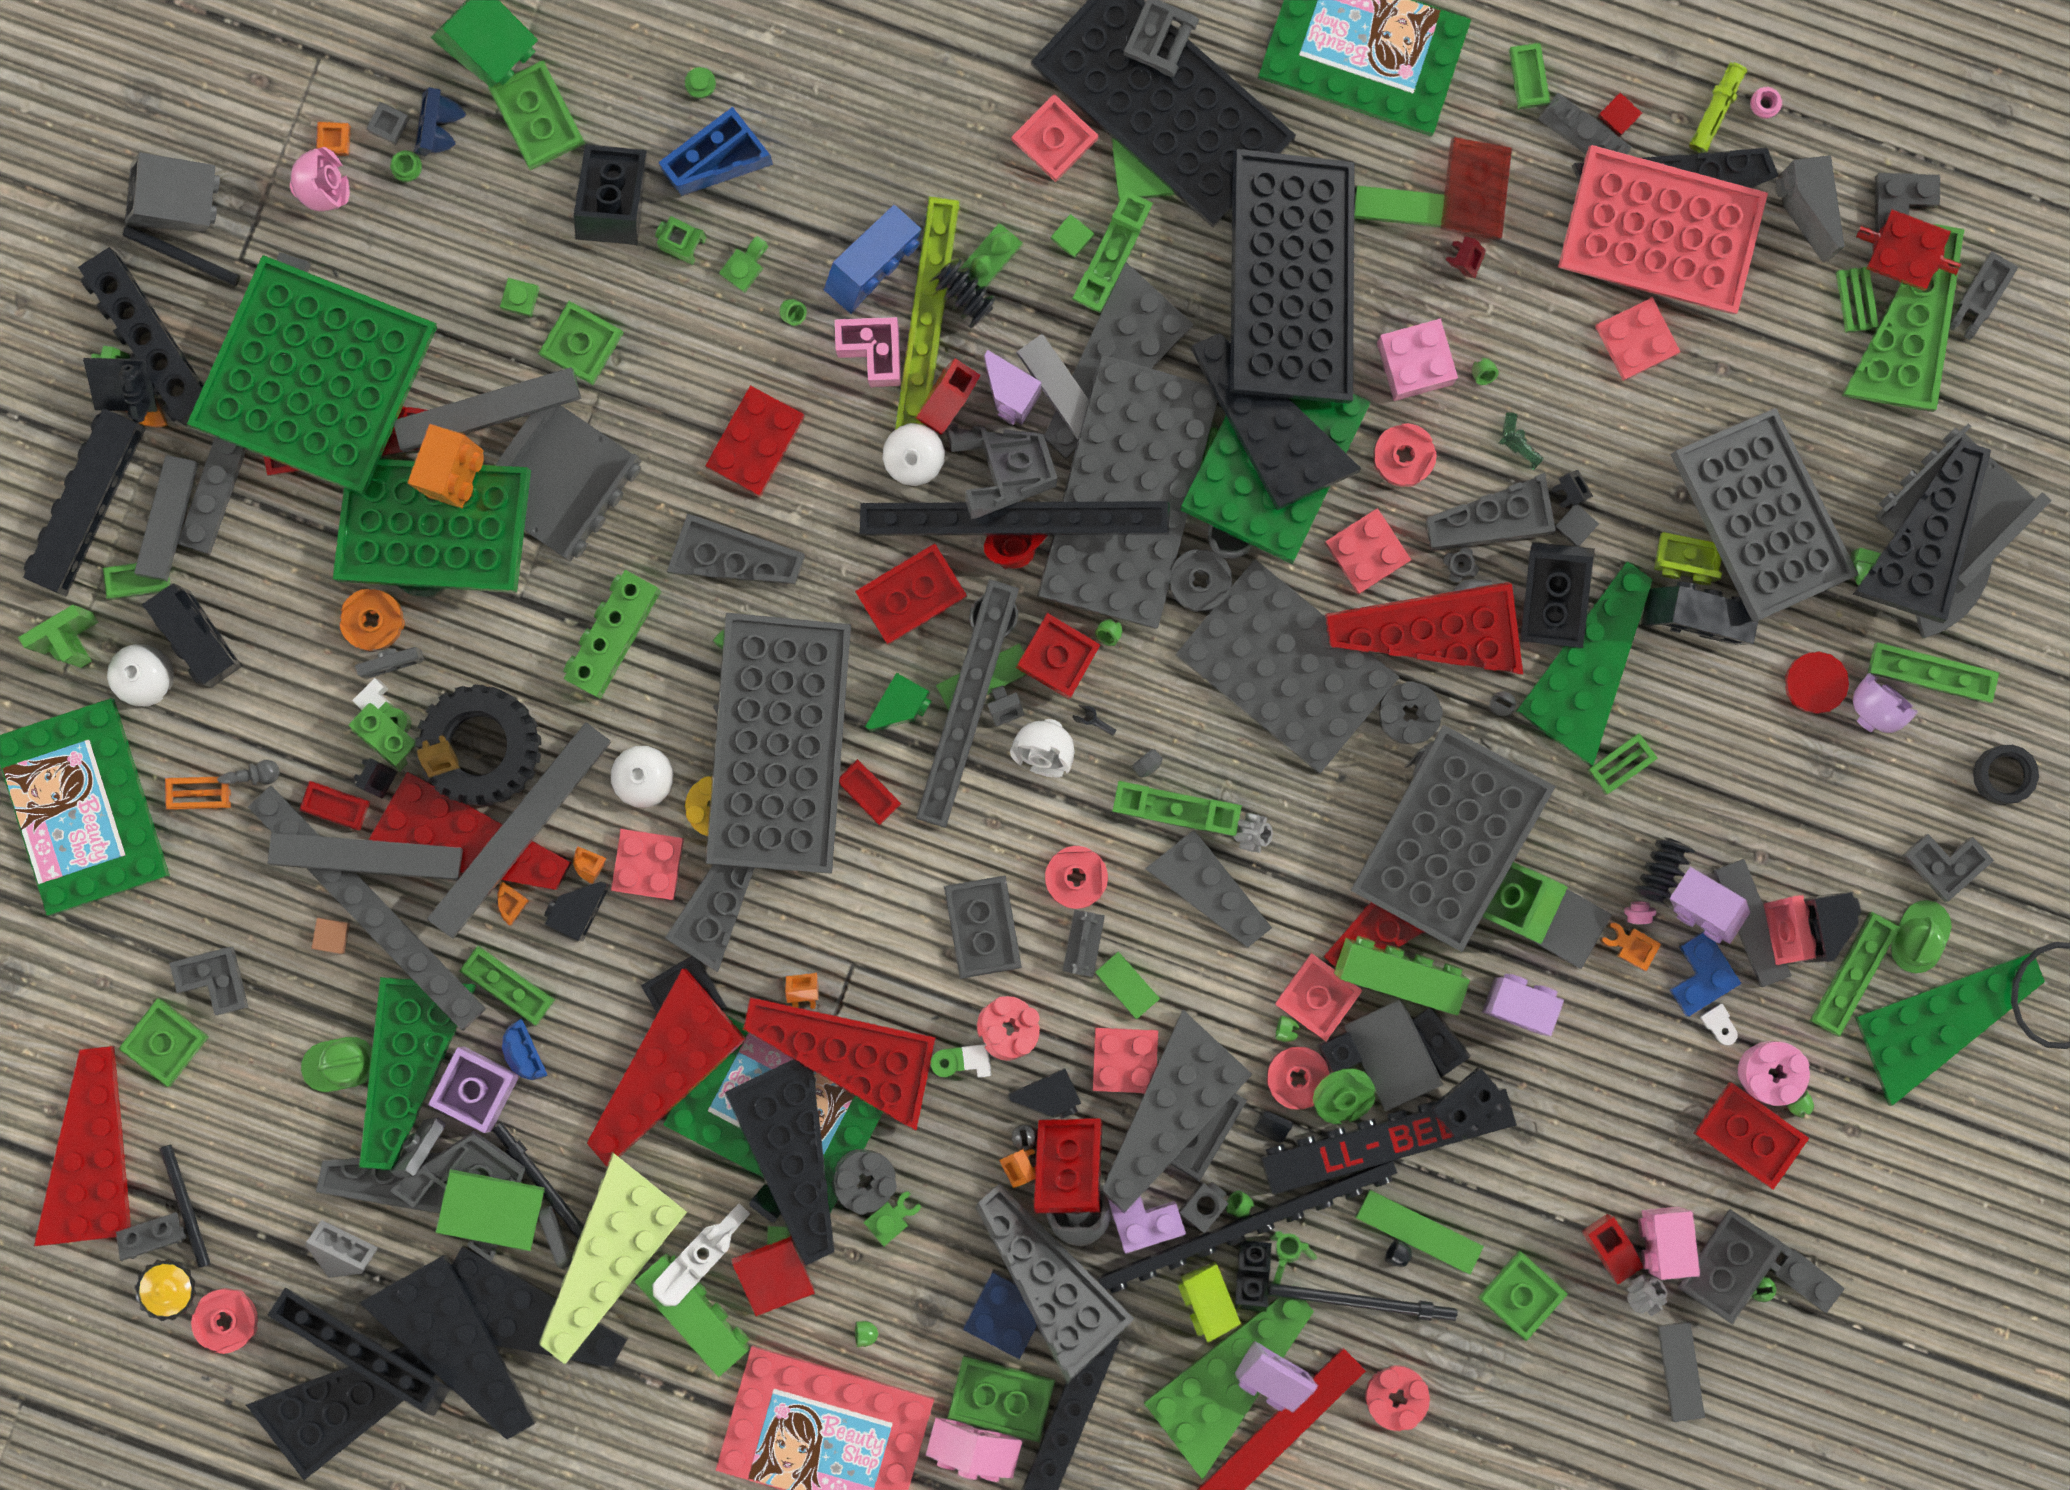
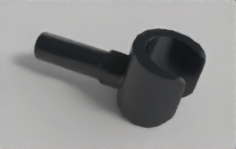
(1091, 718)

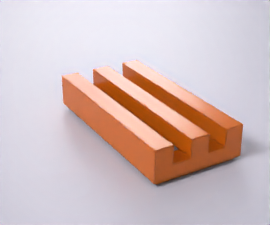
(224, 792)

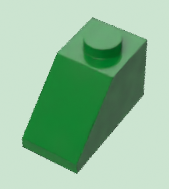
(899, 704)

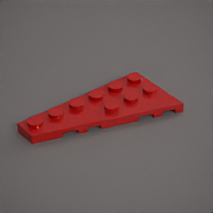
(88, 1173)

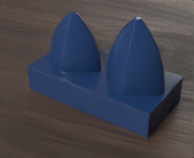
(435, 109)

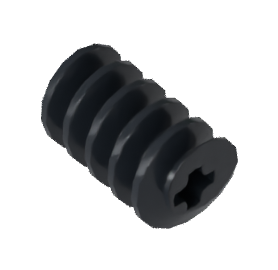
(964, 291)
(1664, 870)

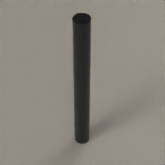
(181, 255)
(185, 1206)

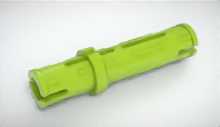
(1723, 96)

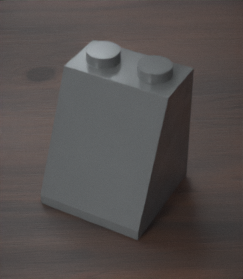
(171, 193)

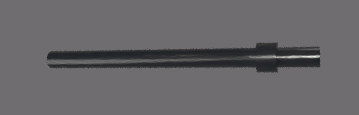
(518, 1152)
(1423, 1309)

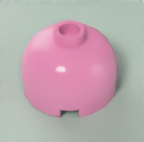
(318, 180)

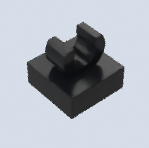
(1575, 487)
(375, 778)

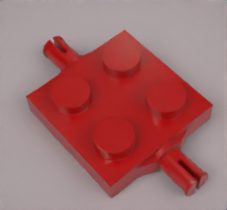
(1908, 250)

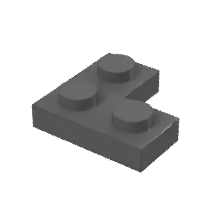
(1903, 191)
(1947, 873)
(217, 971)

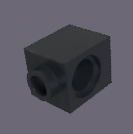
(1340, 1052)

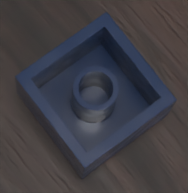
(1001, 1316)

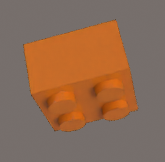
(446, 466)

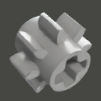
(1253, 832)
(1647, 1295)

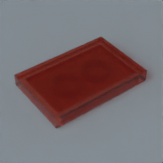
(1476, 188)

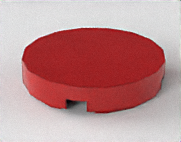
(1816, 682)

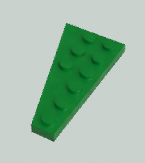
(1581, 683)
(1929, 1028)
(405, 1058)

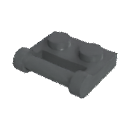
(1151, 32)

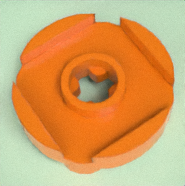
(389, 621)

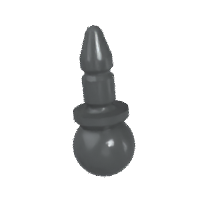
(264, 772)

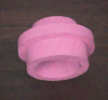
(1769, 94)
(1640, 912)

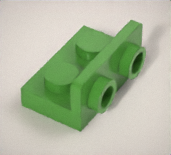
(383, 736)

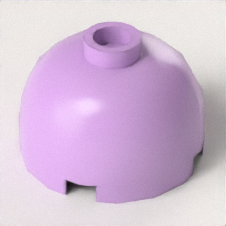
(1881, 706)

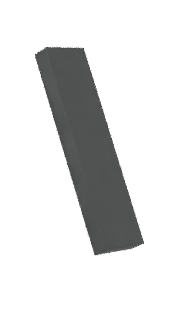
(166, 518)
(1755, 930)

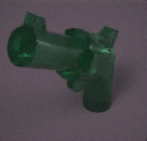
(1517, 442)

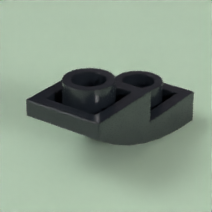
(1253, 1276)

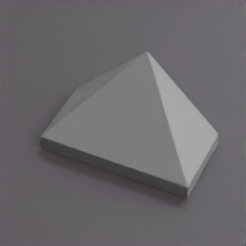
(339, 1251)

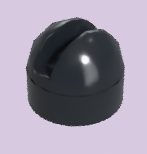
(1398, 1254)

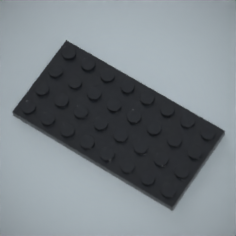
(1172, 125)
(1292, 277)

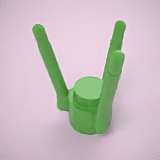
(1289, 1250)

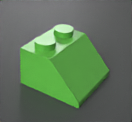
(1526, 902)

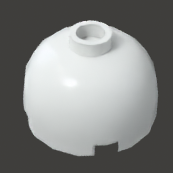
(913, 454)
(140, 675)
(1045, 747)
(642, 776)

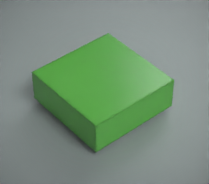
(1072, 236)

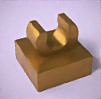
(438, 757)

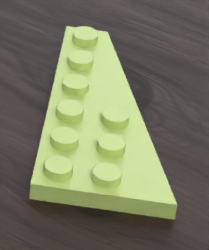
(615, 1244)

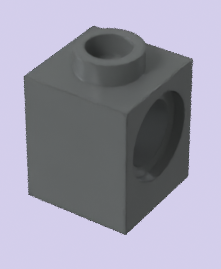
(1204, 1220)

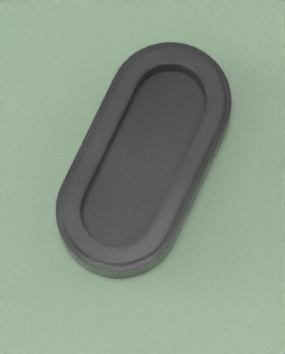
(555, 1237)

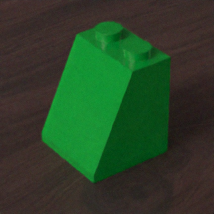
(486, 40)

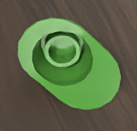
(1921, 936)
(337, 1064)

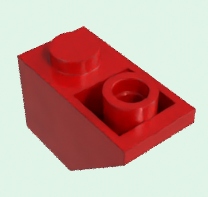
(948, 396)
(1613, 1248)

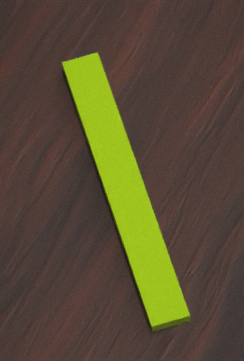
(927, 309)

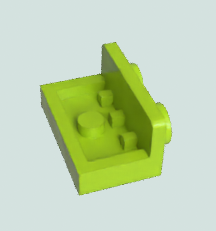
(1689, 558)

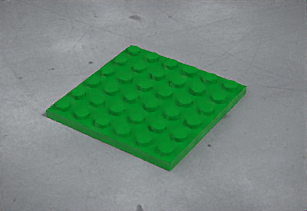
(312, 375)

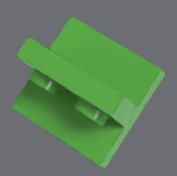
(60, 636)

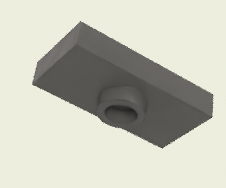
(389, 661)
(418, 1147)

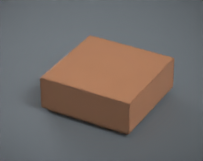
(330, 935)

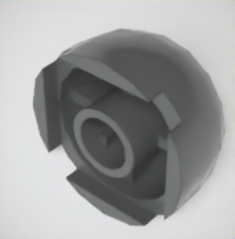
(1081, 1227)

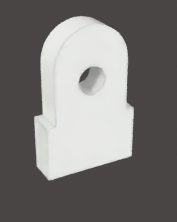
(1716, 1020)

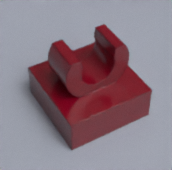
(1469, 256)

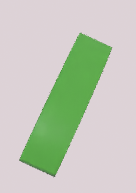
(1113, 251)
(1177, 809)

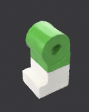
(373, 694)
(948, 1061)

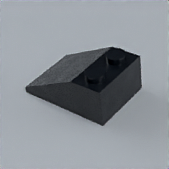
(610, 194)
(1557, 594)

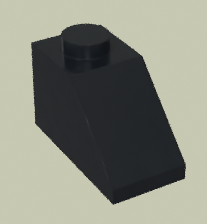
(576, 910)
(1049, 1095)

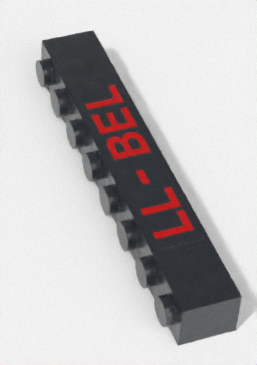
(1367, 1146)

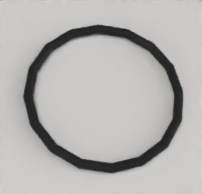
(2014, 997)

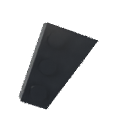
(1700, 613)
(192, 635)

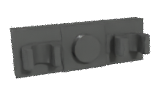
(1580, 127)

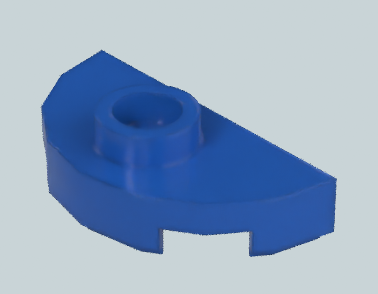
(521, 1052)

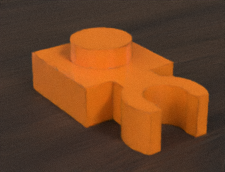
(1635, 947)

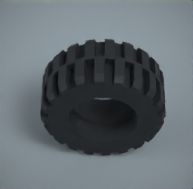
(521, 744)

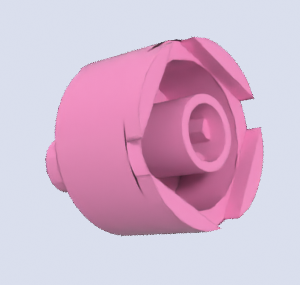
(1786, 1060)

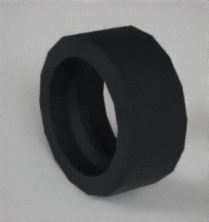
(2030, 773)

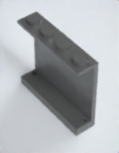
(571, 478)
(2000, 514)

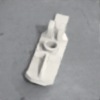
(688, 1268)

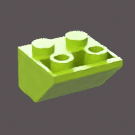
(1210, 1300)

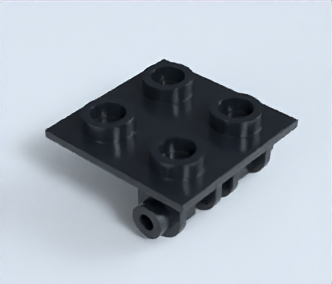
(121, 386)

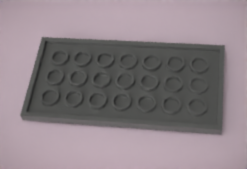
(1135, 444)
(778, 743)

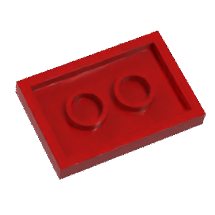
(755, 441)
(911, 594)
(1751, 1135)
(1068, 1165)

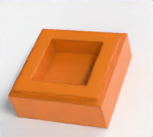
(334, 137)

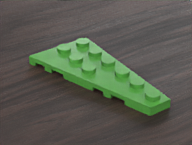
(1910, 344)
(1205, 1400)

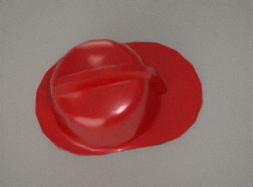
(1012, 550)

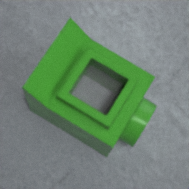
(679, 239)

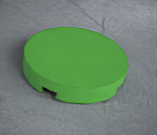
(1344, 1096)

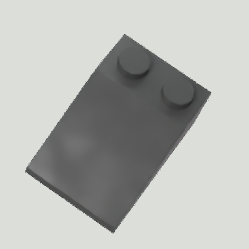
(1812, 203)

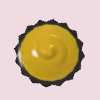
(165, 1290)

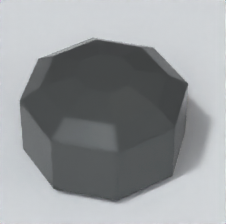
(1147, 764)

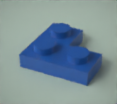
(1711, 978)

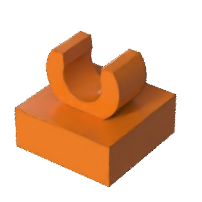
(802, 988)
(1018, 1167)

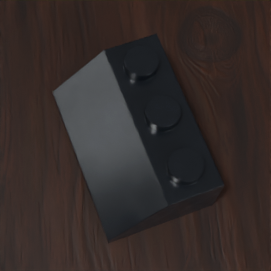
(1832, 923)

